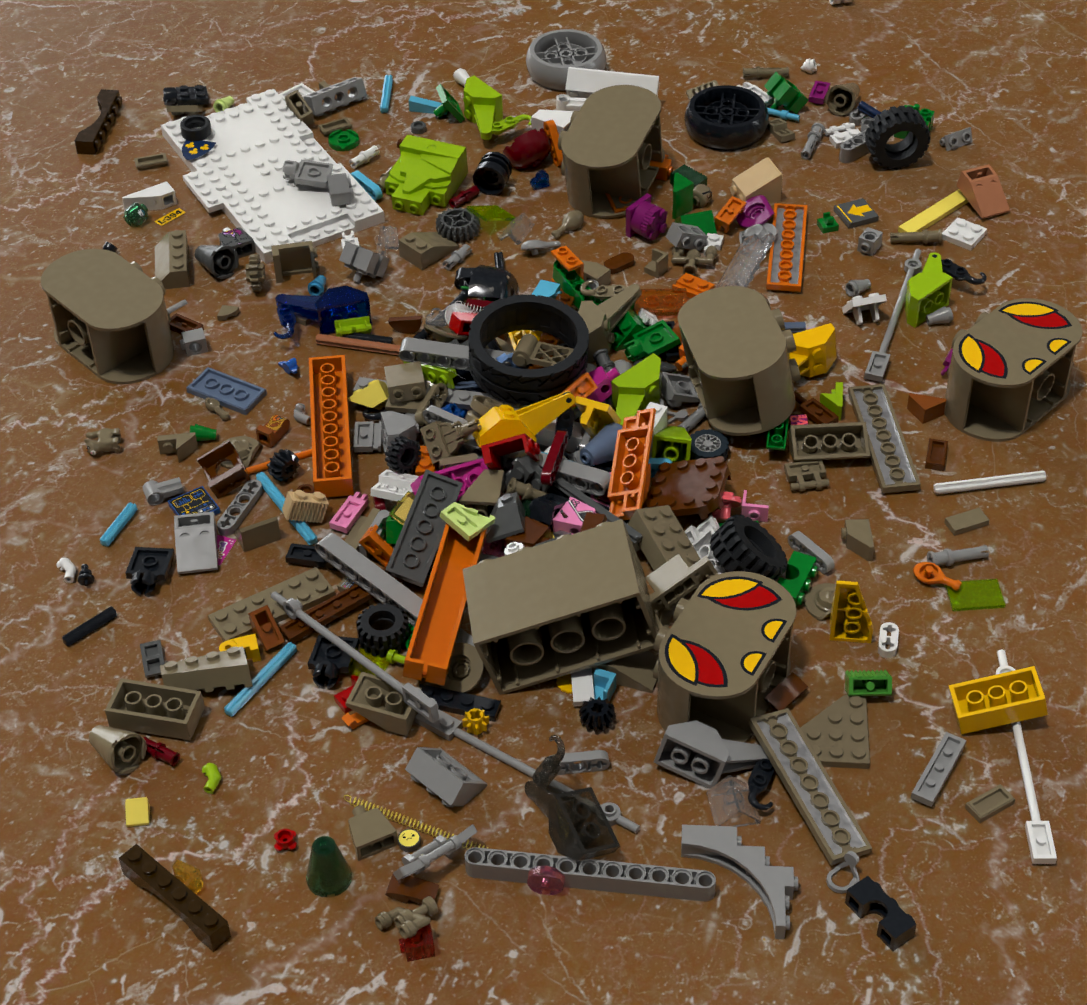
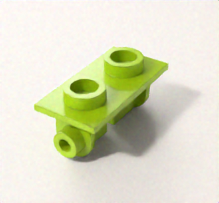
(351, 325)

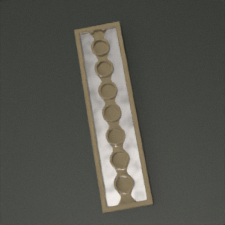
(886, 442)
(809, 785)

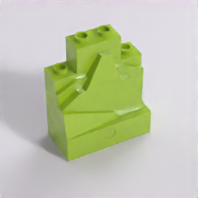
(425, 174)

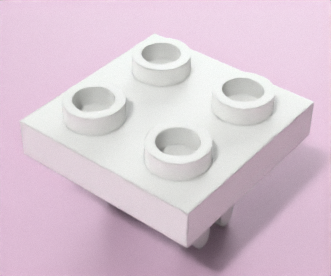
(860, 304)

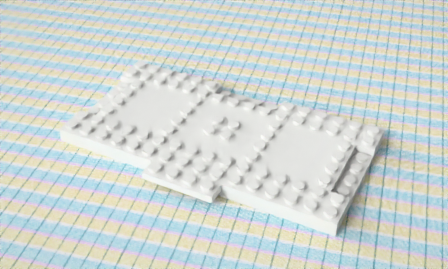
(248, 183)

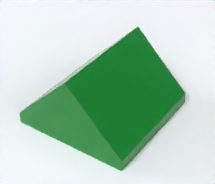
(682, 196)
(703, 220)

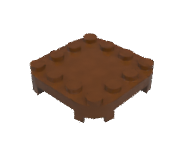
(690, 486)

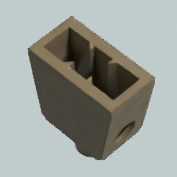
(371, 832)

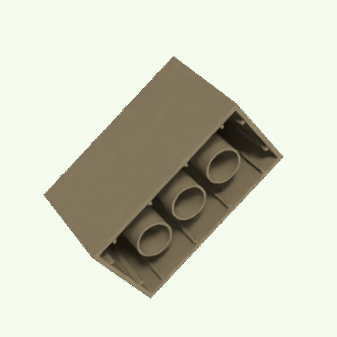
(559, 607)

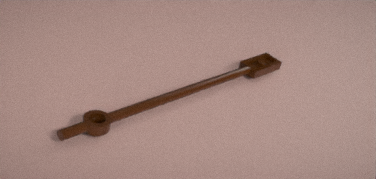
(815, 410)

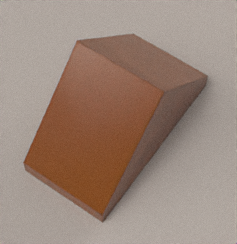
(926, 407)

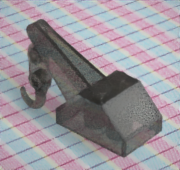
(575, 816)

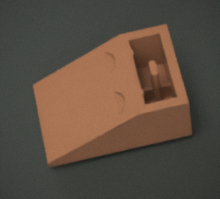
(983, 191)

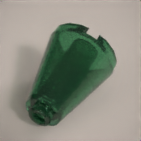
(327, 868)

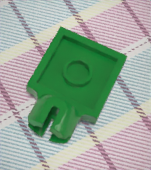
(651, 340)

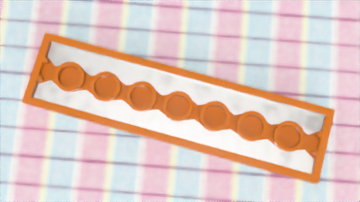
(788, 248)

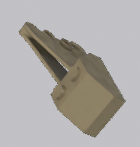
(605, 316)

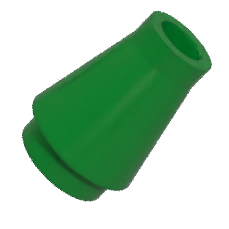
(203, 433)

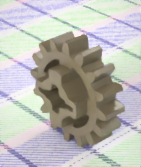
(255, 272)

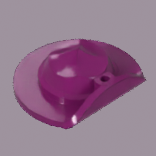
(756, 212)

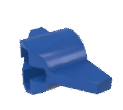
(289, 366)

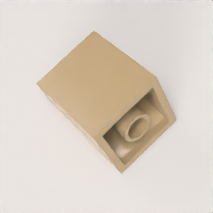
(759, 179)

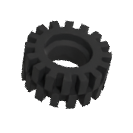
(395, 452)

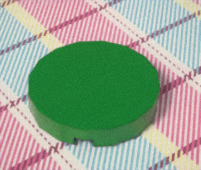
(343, 140)

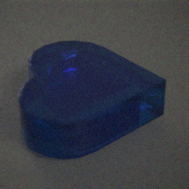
(540, 180)

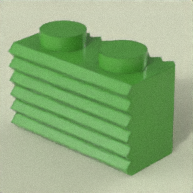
(868, 683)

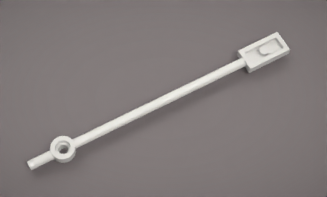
(1037, 831)

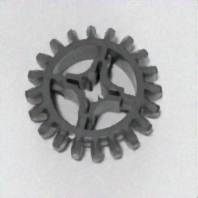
(458, 224)

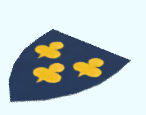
(195, 149)

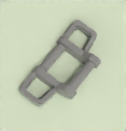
(438, 847)

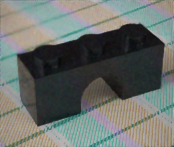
(869, 898)

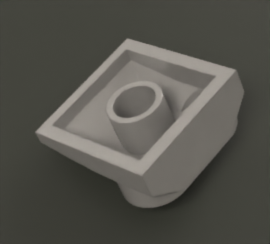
(678, 389)

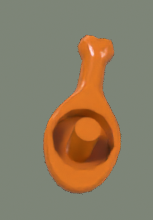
(932, 574)

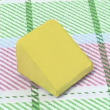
(137, 811)

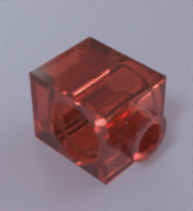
(418, 951)

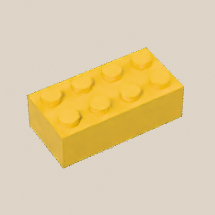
(998, 700)

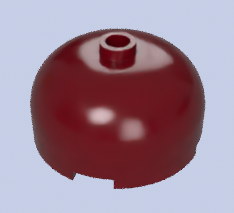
(528, 149)

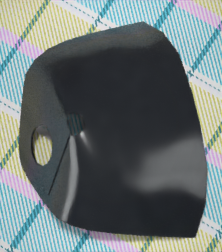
(491, 282)

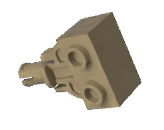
(446, 438)

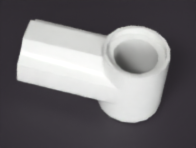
(565, 103)

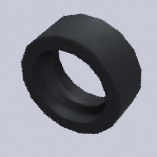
(195, 134)

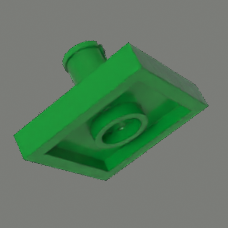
(448, 104)

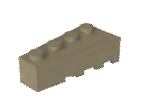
(209, 671)

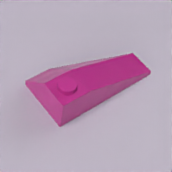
(464, 473)

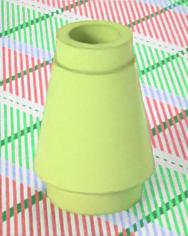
(223, 103)

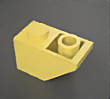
(372, 396)

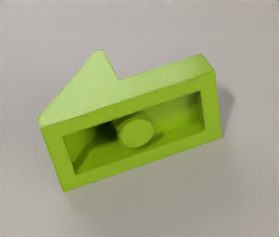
(834, 400)

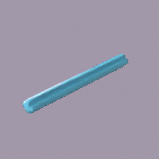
(278, 498)

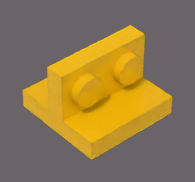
(595, 415)

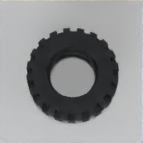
(890, 123)
(748, 548)

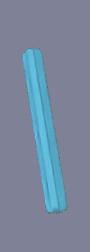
(260, 679)

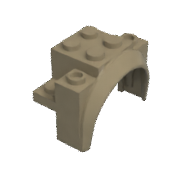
(676, 581)

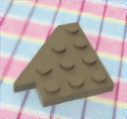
(841, 734)

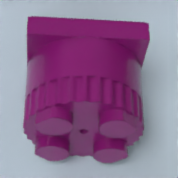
(645, 219)

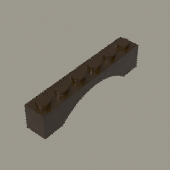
(90, 139)
(197, 914)

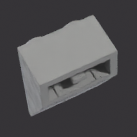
(196, 542)

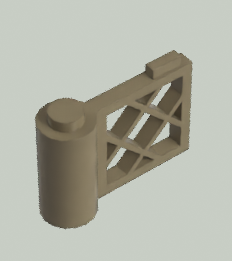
(530, 349)

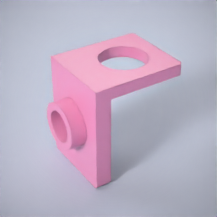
(754, 511)

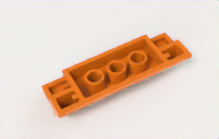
(631, 464)

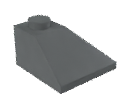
(509, 518)

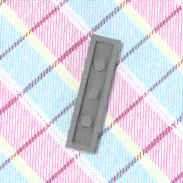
(938, 769)

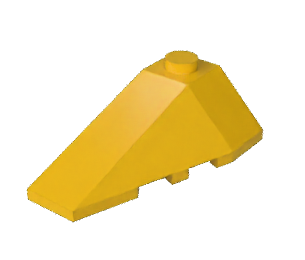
(849, 614)

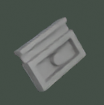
(367, 436)

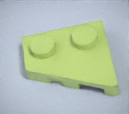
(466, 520)

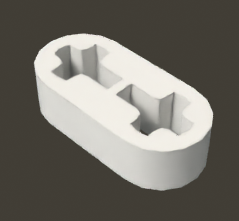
(890, 640)

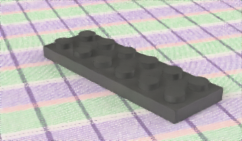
(423, 528)

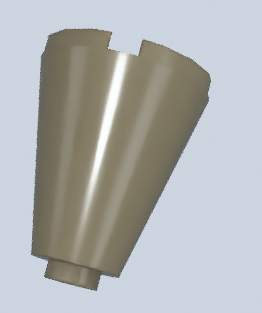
(842, 98)
(118, 747)

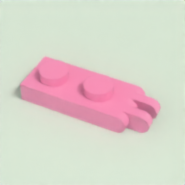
(349, 512)

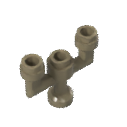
(693, 258)
(406, 920)

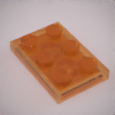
(661, 301)

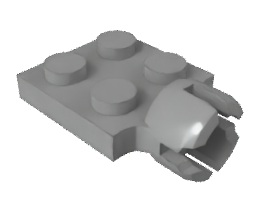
(307, 172)

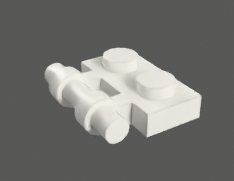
(841, 133)

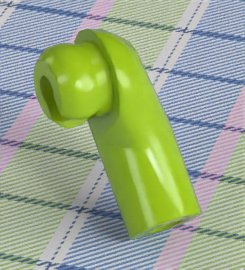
(213, 775)

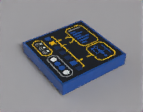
(194, 502)

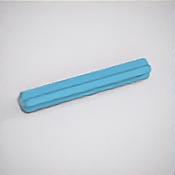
(386, 93)

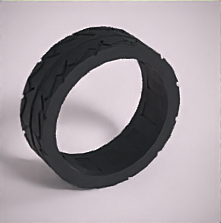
(535, 314)

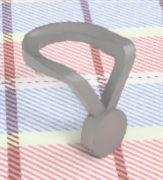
(681, 415)
(852, 860)

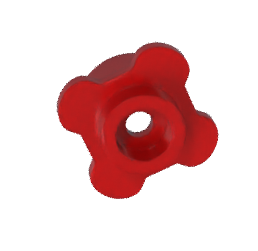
(281, 836)

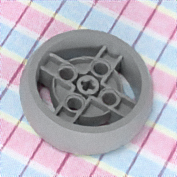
(558, 50)

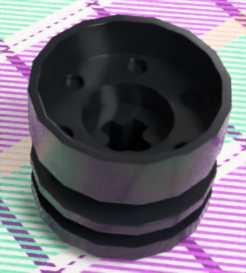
(492, 173)

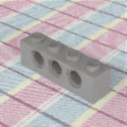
(354, 84)

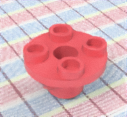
(729, 501)

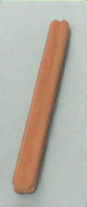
(357, 344)

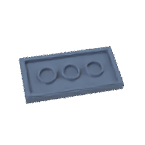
(228, 390)

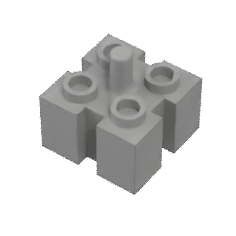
(363, 261)

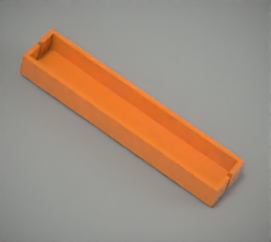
(442, 608)

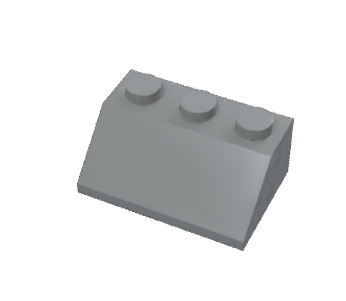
(444, 776)

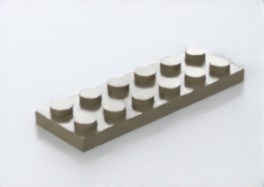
(308, 587)

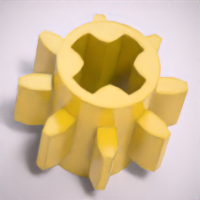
(475, 721)

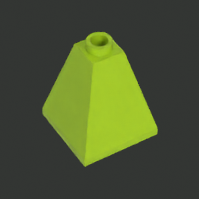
(672, 443)

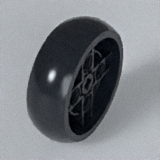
(726, 117)

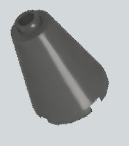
(218, 259)

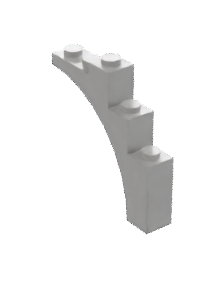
(724, 848)

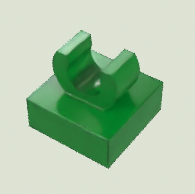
(827, 223)

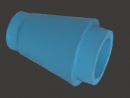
(317, 286)

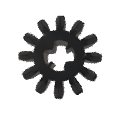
(283, 465)
(597, 714)

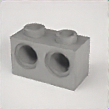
(686, 236)

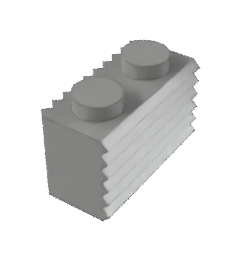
(340, 189)

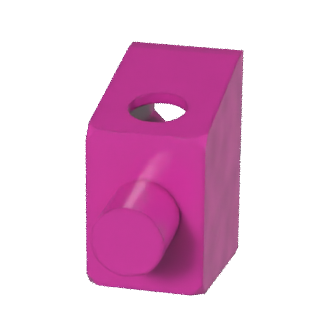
(603, 382)

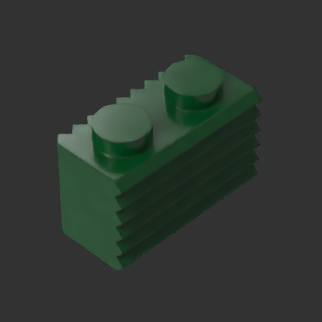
(690, 174)

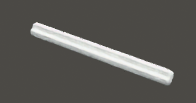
(989, 482)

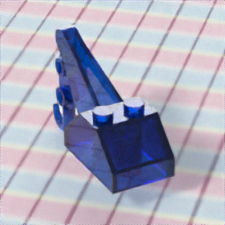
(333, 305)

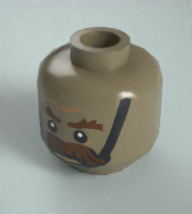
(701, 195)

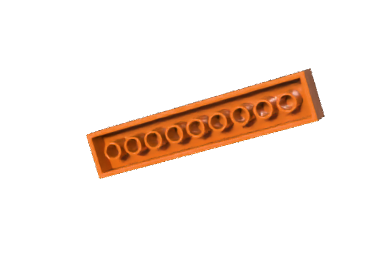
(330, 426)

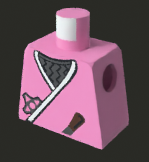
(571, 516)

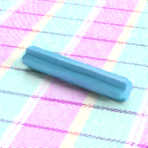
(118, 524)

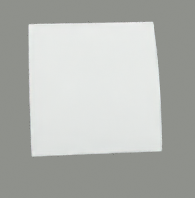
(393, 485)

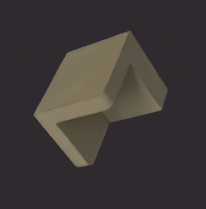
(658, 265)

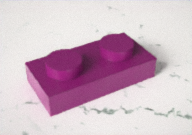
(819, 92)

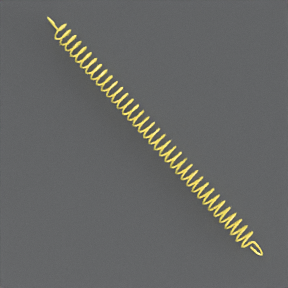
(414, 822)

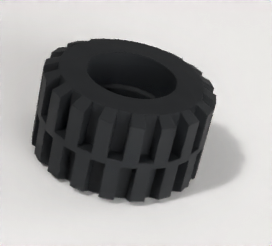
(382, 629)

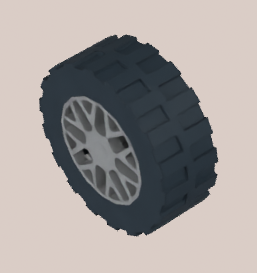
(708, 444)

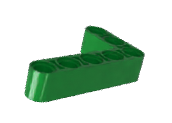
(571, 282)

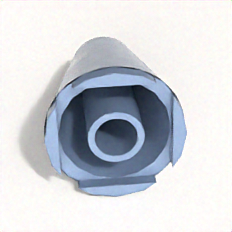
(601, 447)

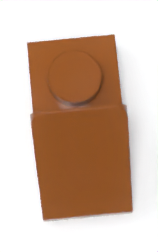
(265, 627)

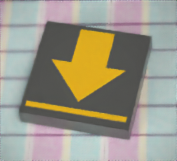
(856, 213)

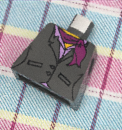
(238, 240)

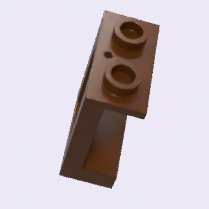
(230, 479)

